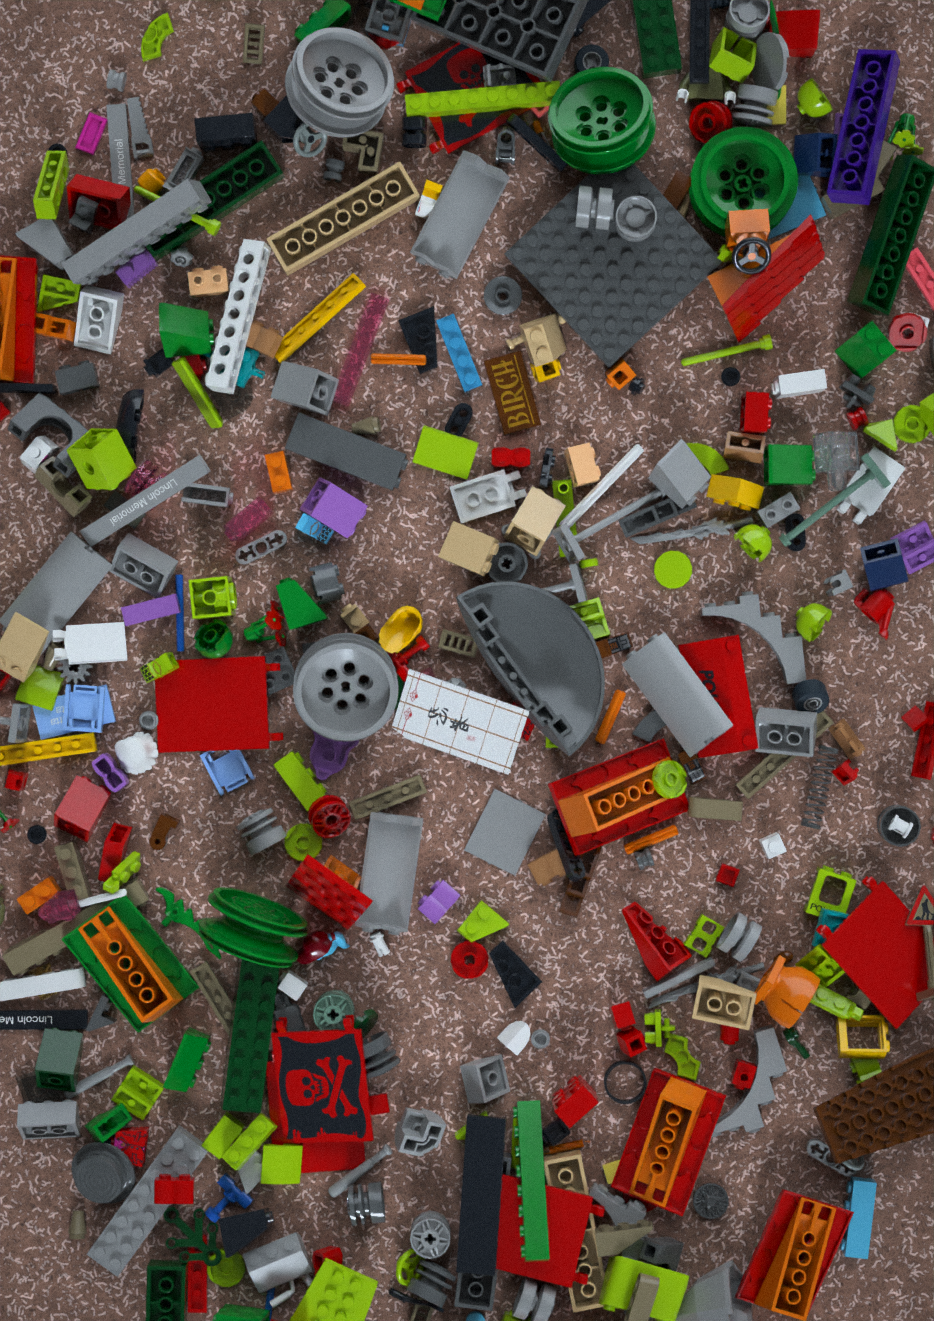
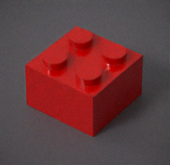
(754, 413)

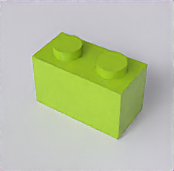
(223, 1135)

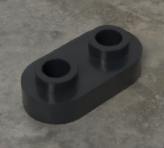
(458, 421)
(802, 536)

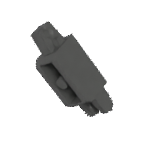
(285, 1008)

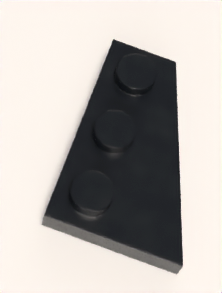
(421, 337)
(514, 973)

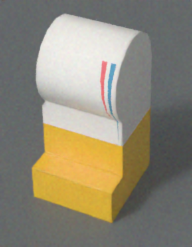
(428, 199)

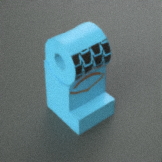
(314, 528)

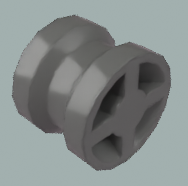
(644, 858)

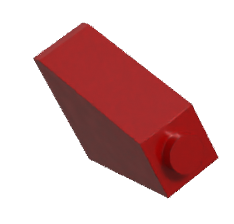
(114, 850)

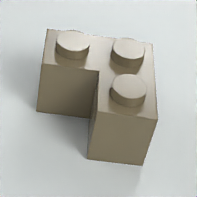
(369, 147)

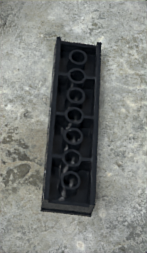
(481, 1194)

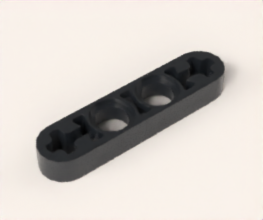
(536, 142)
(562, 846)

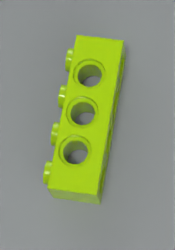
(51, 185)

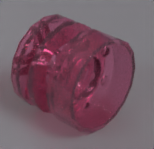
(143, 478)

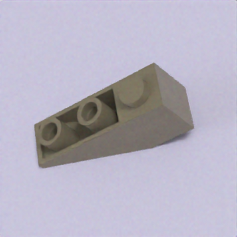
(617, 1238)

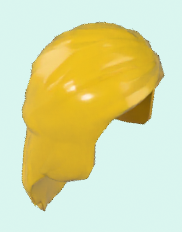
(400, 629)

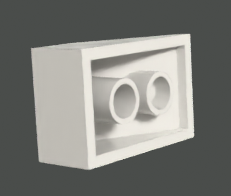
(98, 318)

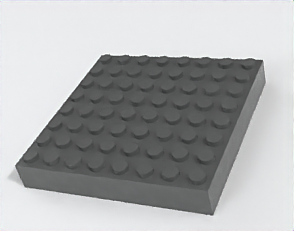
(517, 32)
(603, 283)

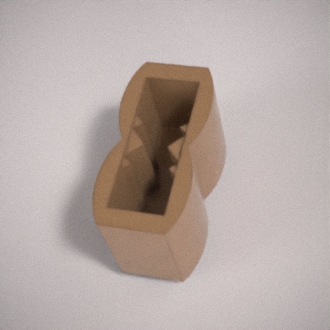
(263, 340)
(547, 867)

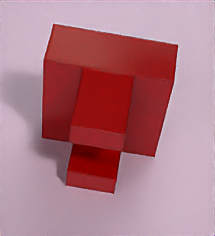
(845, 773)

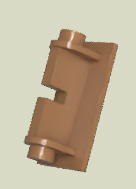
(846, 739)

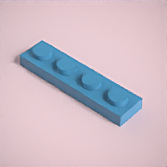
(459, 352)

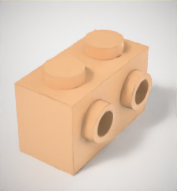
(208, 282)
(582, 465)

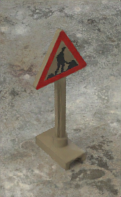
(923, 915)

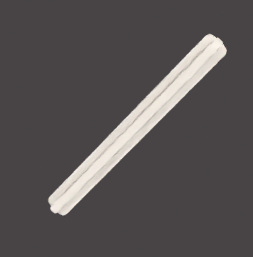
(602, 486)

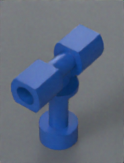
(232, 1194)

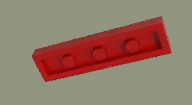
(924, 754)
(197, 1282)

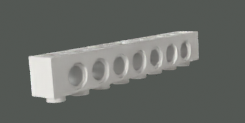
(226, 381)

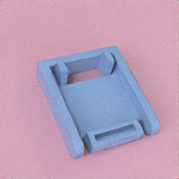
(84, 704)
(227, 770)

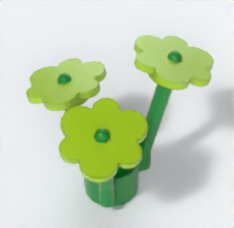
(905, 135)

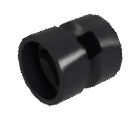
(414, 125)

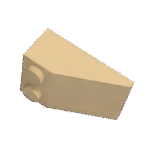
(21, 647)
(723, 1003)

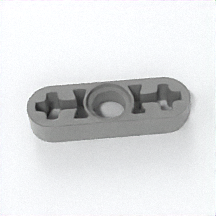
(263, 539)
(816, 1155)

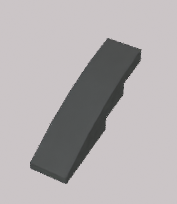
(652, 516)

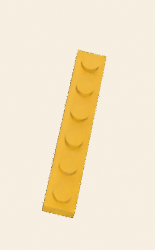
(319, 316)
(48, 748)

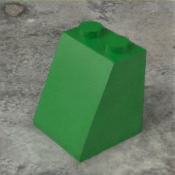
(185, 330)
(865, 350)
(788, 465)
(298, 605)
(233, 1312)

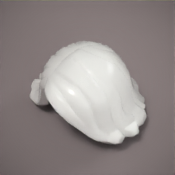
(136, 753)

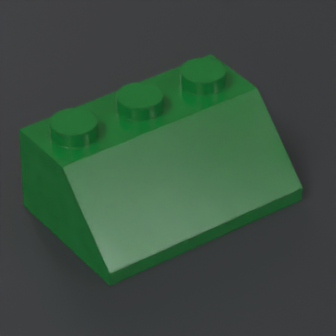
(332, 14)
(187, 1061)

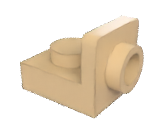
(354, 617)

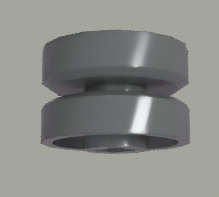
(518, 563)

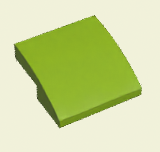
(594, 617)
(40, 688)
(821, 965)
(138, 1092)
(281, 1164)

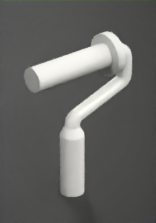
(287, 1294)

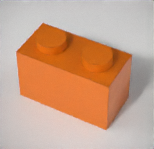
(278, 472)
(38, 894)

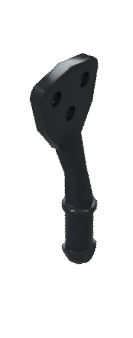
(405, 1298)

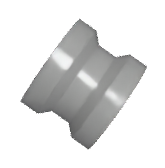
(116, 80)

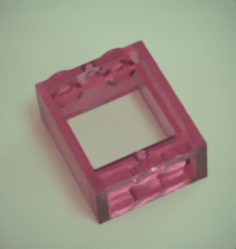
(248, 520)

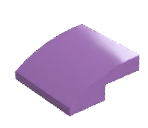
(916, 547)

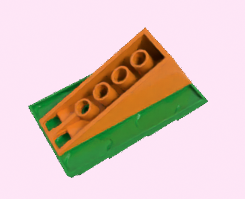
(121, 949)

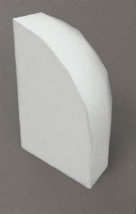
(515, 1036)

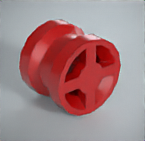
(857, 418)

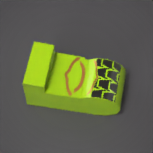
(159, 667)

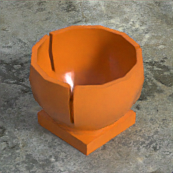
(786, 990)

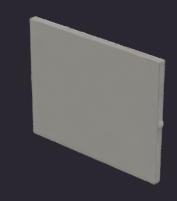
(504, 832)

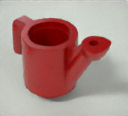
(877, 608)

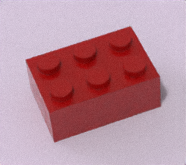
(574, 1100)

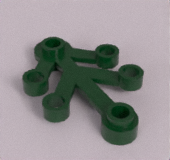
(195, 1238)

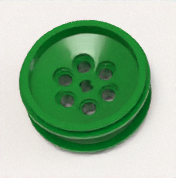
(602, 120)
(252, 927)

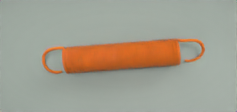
(566, 1146)

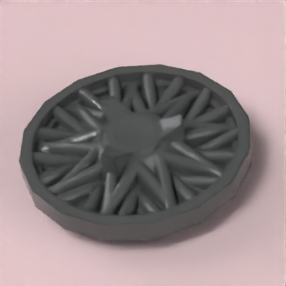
(710, 1200)

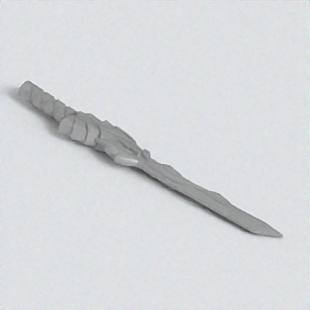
(699, 532)
(731, 975)

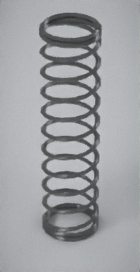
(833, 751)

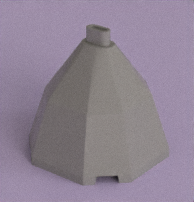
(713, 1297)

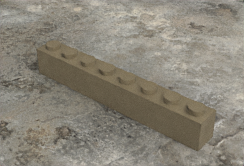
(49, 940)

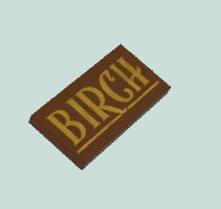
(512, 392)

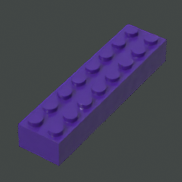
(863, 126)

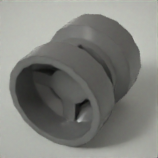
(334, 170)

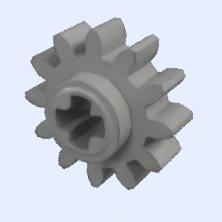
(73, 674)

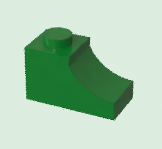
(108, 1123)

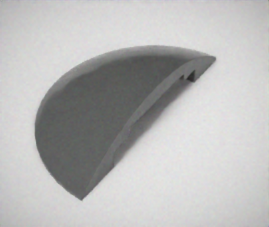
(539, 657)

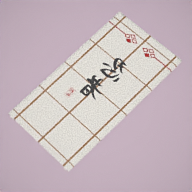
(459, 721)

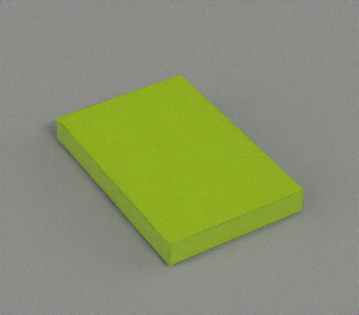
(445, 452)

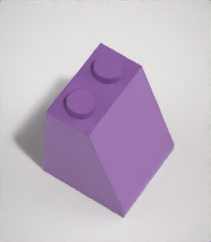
(334, 507)

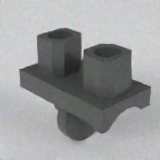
(864, 395)

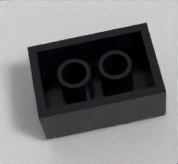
(226, 132)

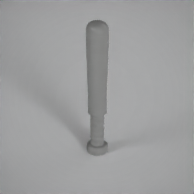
(99, 1076)
(342, 1184)

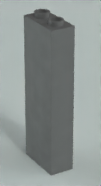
(346, 452)

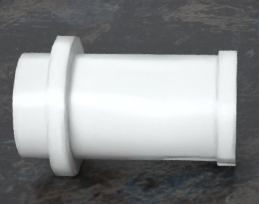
(379, 943)

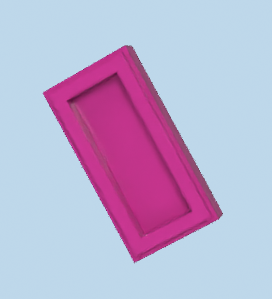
(91, 133)

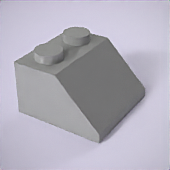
(485, 1079)

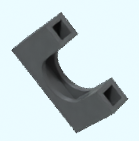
(43, 412)
(662, 1252)

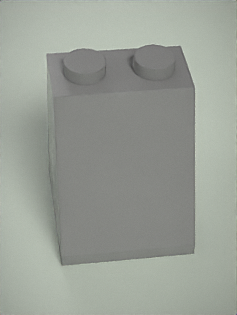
(47, 240)
(304, 387)
(680, 475)

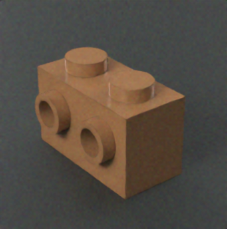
(744, 447)

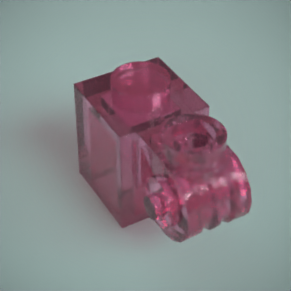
(60, 906)

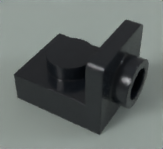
(157, 364)
(554, 1132)

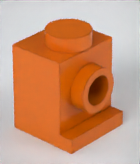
(627, 374)

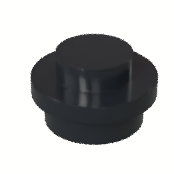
(730, 376)
(637, 386)

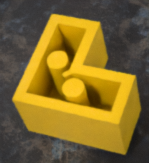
(735, 492)

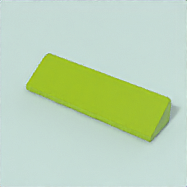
(198, 392)

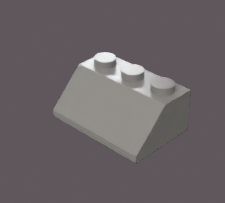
(143, 565)
(786, 731)
(48, 1119)
(278, 1262)

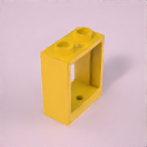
(865, 1021)

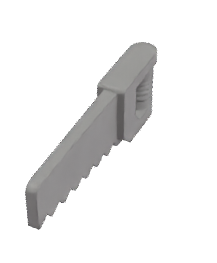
(138, 129)

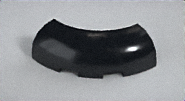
(129, 418)

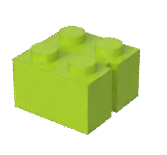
(733, 64)

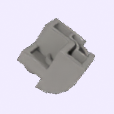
(418, 1131)

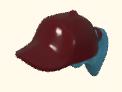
(320, 944)

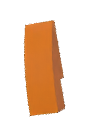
(55, 327)

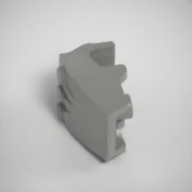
(499, 75)

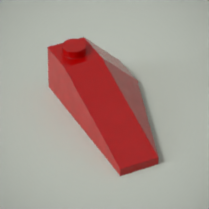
(657, 949)

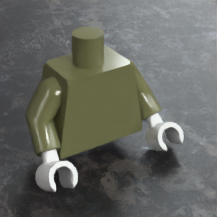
(716, 90)

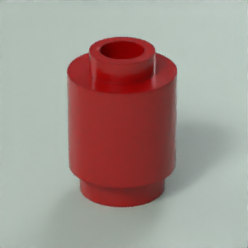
(729, 1034)

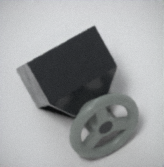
(291, 129)

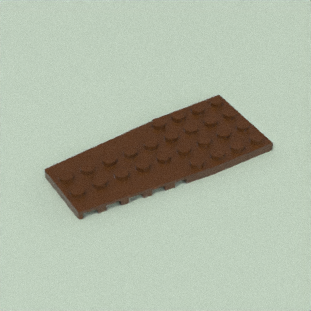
(881, 1110)

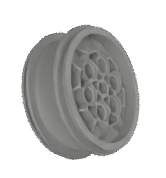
(339, 82)
(357, 718)

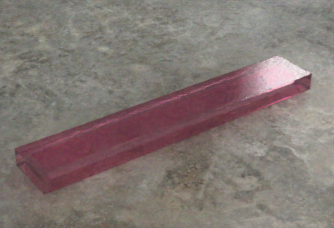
(360, 349)

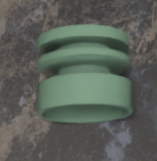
(332, 1000)

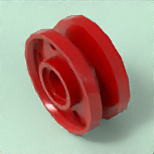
(700, 116)
(329, 816)

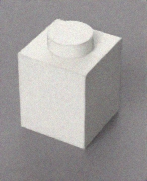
(772, 845)
(292, 984)

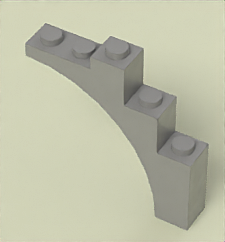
(787, 649)
(769, 1063)
(622, 1212)

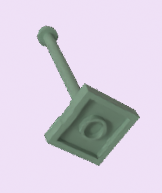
(872, 472)

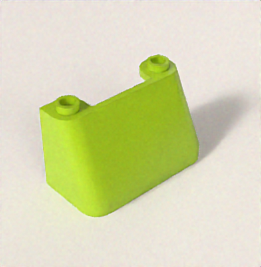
(621, 1279)

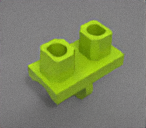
(655, 1037)

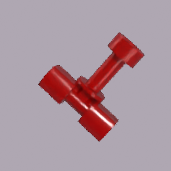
(400, 660)

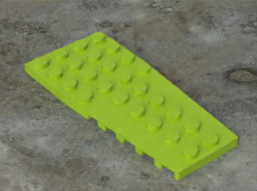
(336, 1295)

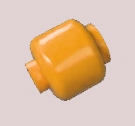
(152, 180)

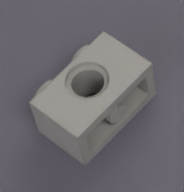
(777, 510)

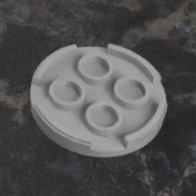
(770, 61)

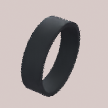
(630, 1100)

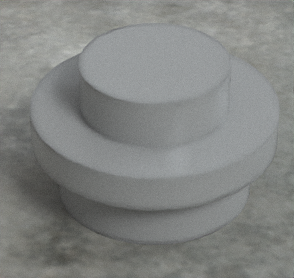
(148, 720)
(540, 1038)

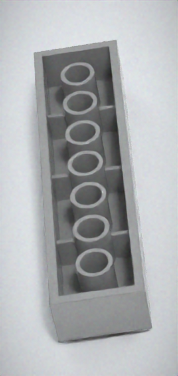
(137, 232)
(138, 1212)

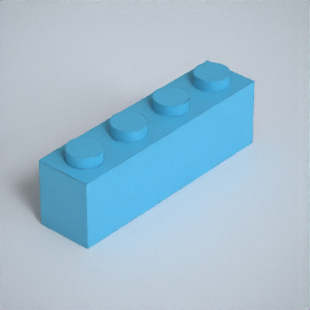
(861, 1202)

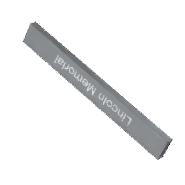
(120, 149)
(145, 500)

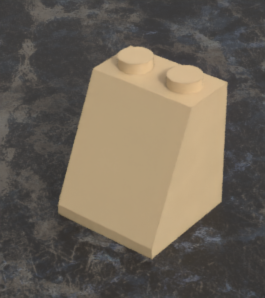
(543, 339)
(534, 520)
(469, 549)

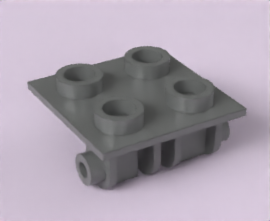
(279, 679)

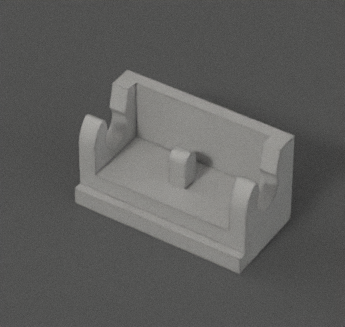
(840, 582)

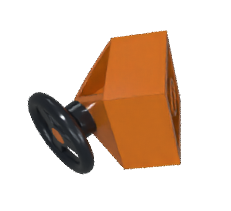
(746, 236)

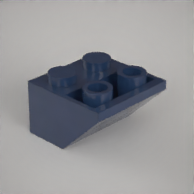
(814, 153)
(884, 564)

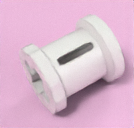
(900, 826)

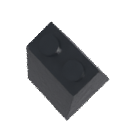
(243, 1229)

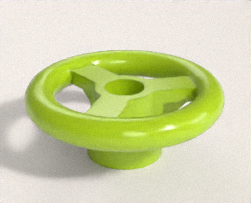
(408, 1266)

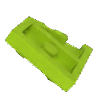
(57, 292)
(481, 922)

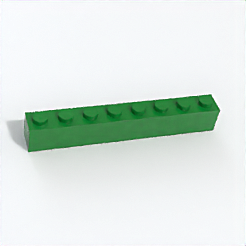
(532, 1181)

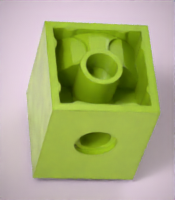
(101, 459)
(213, 597)

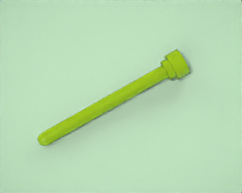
(211, 226)
(762, 343)

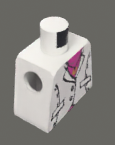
(38, 452)

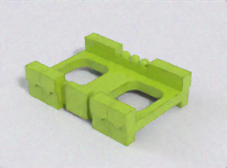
(698, 932)

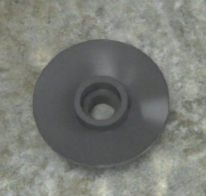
(502, 285)

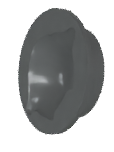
(103, 1173)

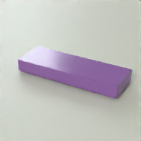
(151, 609)

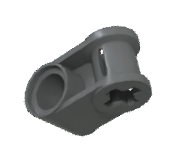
(505, 148)

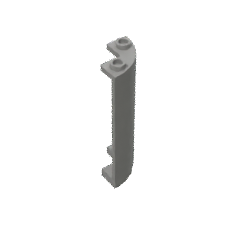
(459, 215)
(60, 586)
(677, 694)
(390, 871)

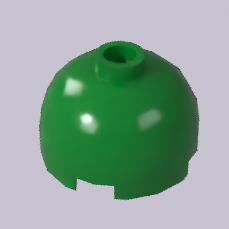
(213, 639)

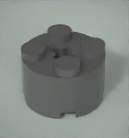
(326, 583)

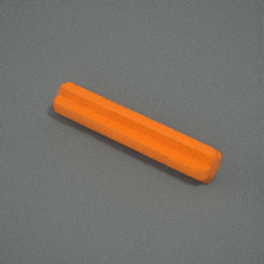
(399, 359)
(610, 716)
(651, 839)

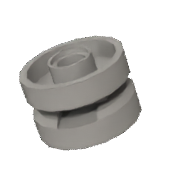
(739, 936)

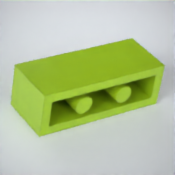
(300, 779)
(249, 1141)

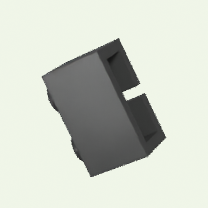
(78, 377)

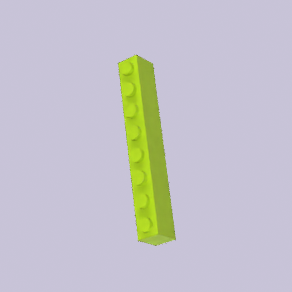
(481, 99)

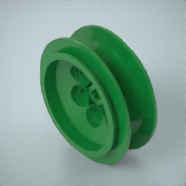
(759, 153)

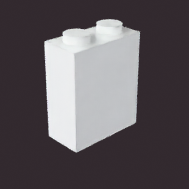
(799, 384)

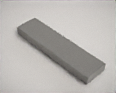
(678, 977)

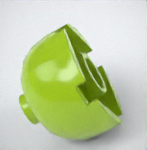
(813, 100)
(755, 541)
(811, 620)

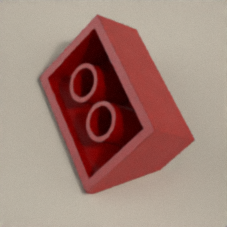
(112, 199)

